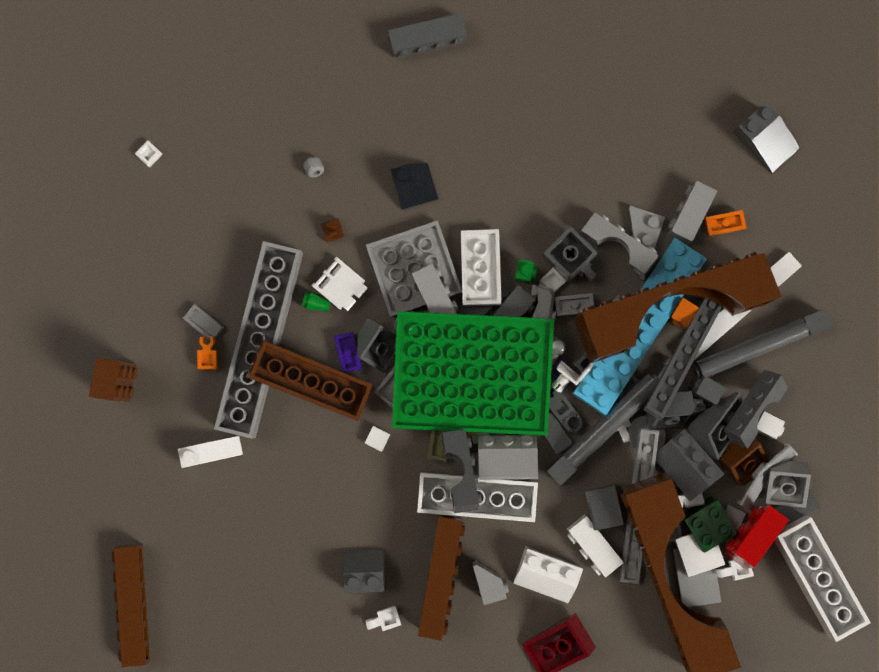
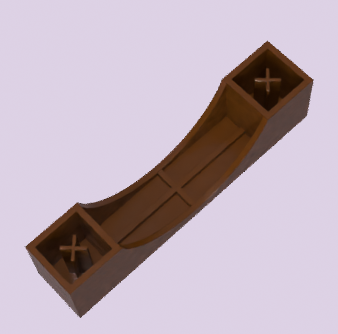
(734, 286)
(699, 637)

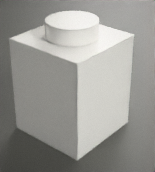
(770, 425)

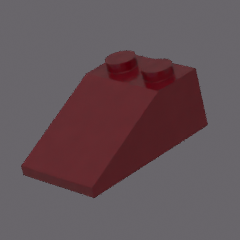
(559, 645)

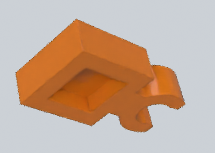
(207, 357)

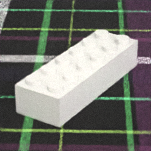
(500, 498)
(821, 579)

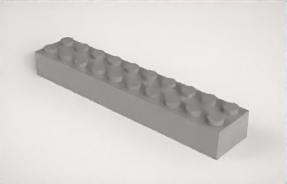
(264, 321)

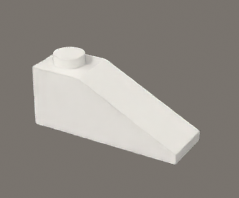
(210, 451)

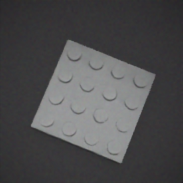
(405, 253)

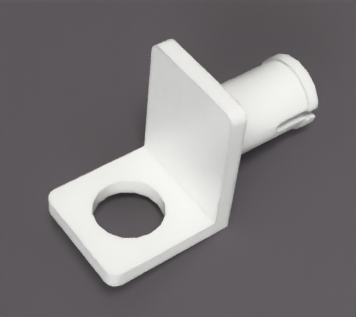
(568, 375)

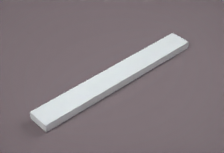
(781, 270)

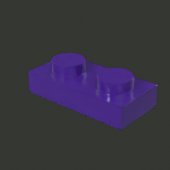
(347, 352)

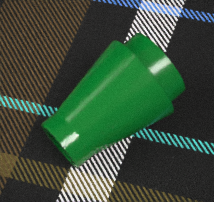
(315, 302)

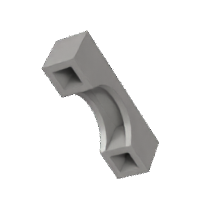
(601, 230)

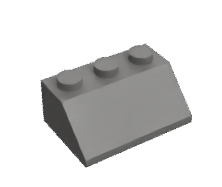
(507, 457)

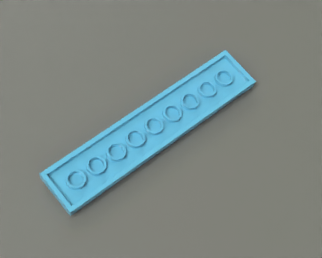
(610, 375)

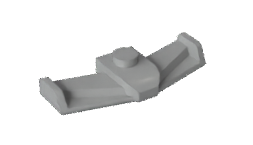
(761, 476)

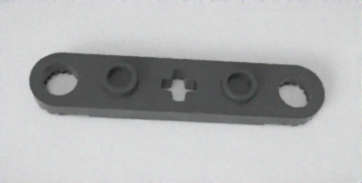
(563, 410)

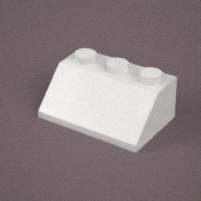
(548, 574)

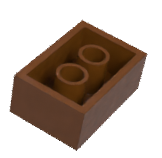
(113, 380)

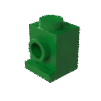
(525, 272)

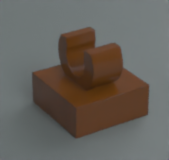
(332, 230)

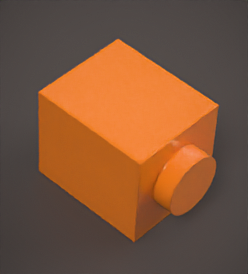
(683, 314)

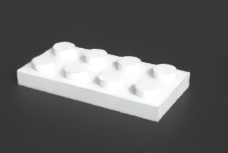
(481, 267)

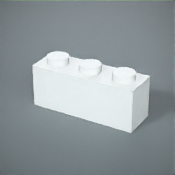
(594, 546)

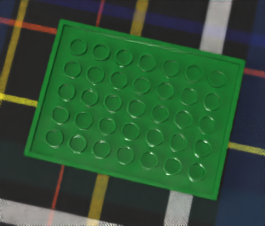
(472, 373)

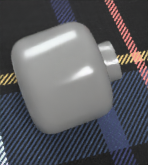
(313, 167)

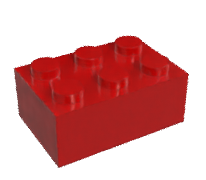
(756, 536)

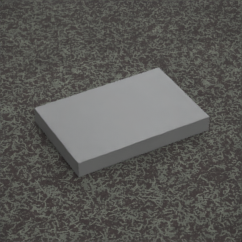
(697, 589)

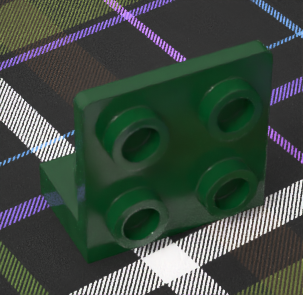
(709, 524)

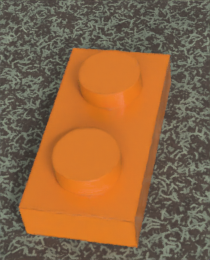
(725, 223)

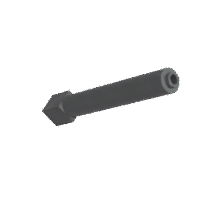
(763, 344)
(602, 430)

